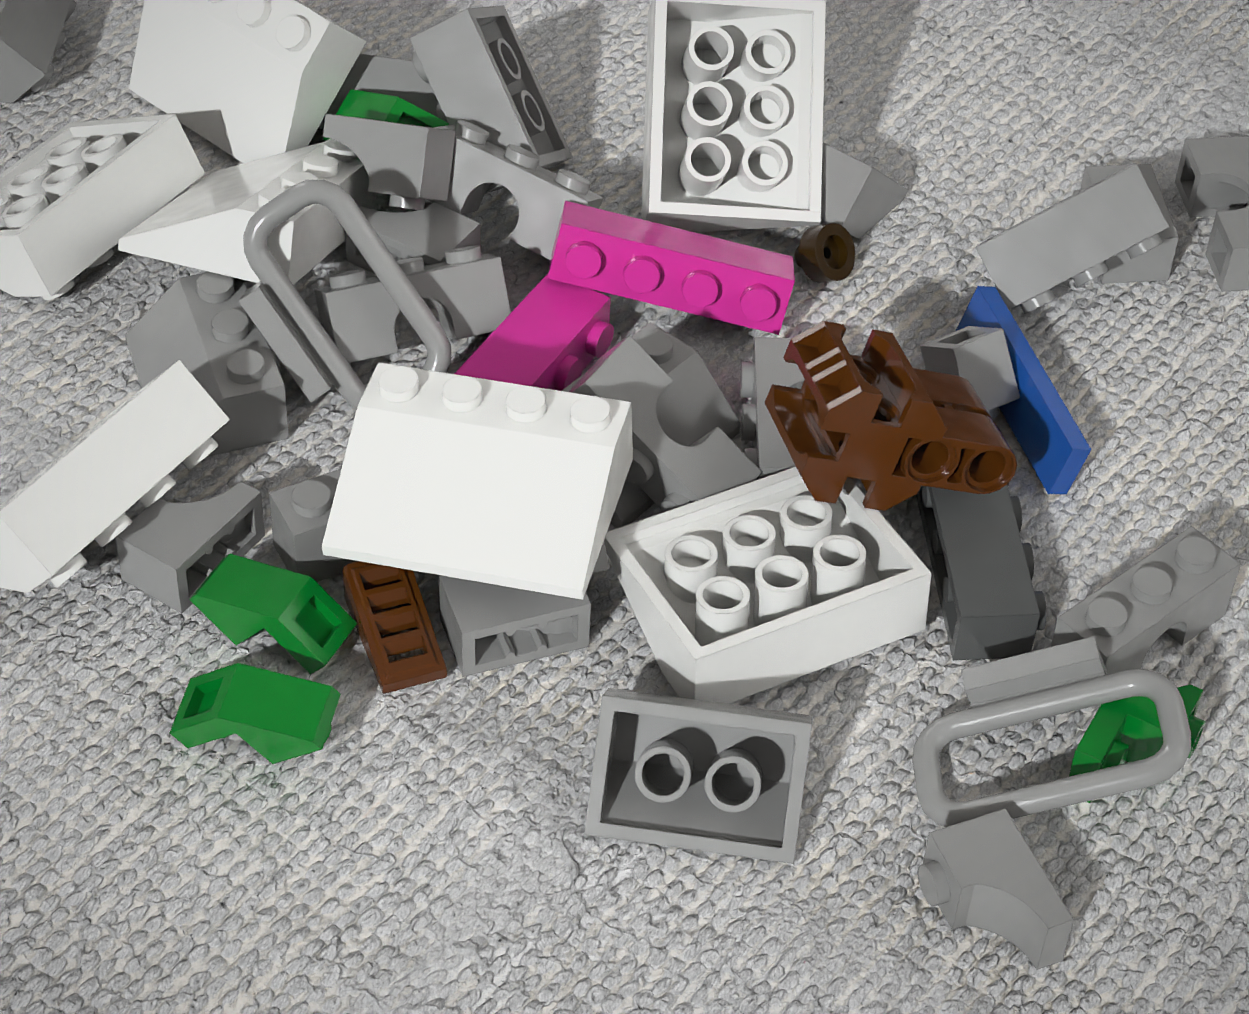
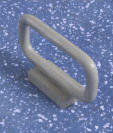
(290, 323)
(1040, 687)

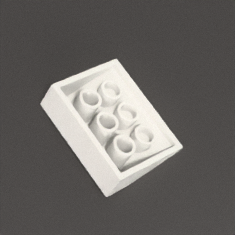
(243, 70)
(734, 114)
(83, 193)
(209, 219)
(102, 476)
(480, 480)
(766, 585)

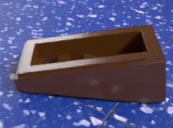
(380, 587)

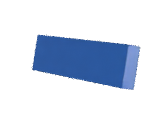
(1039, 415)

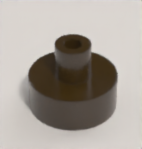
(826, 253)

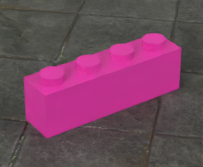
(672, 267)
(545, 338)

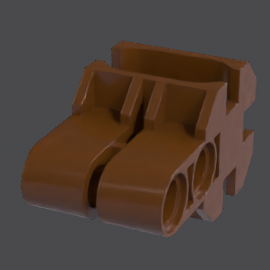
(890, 420)

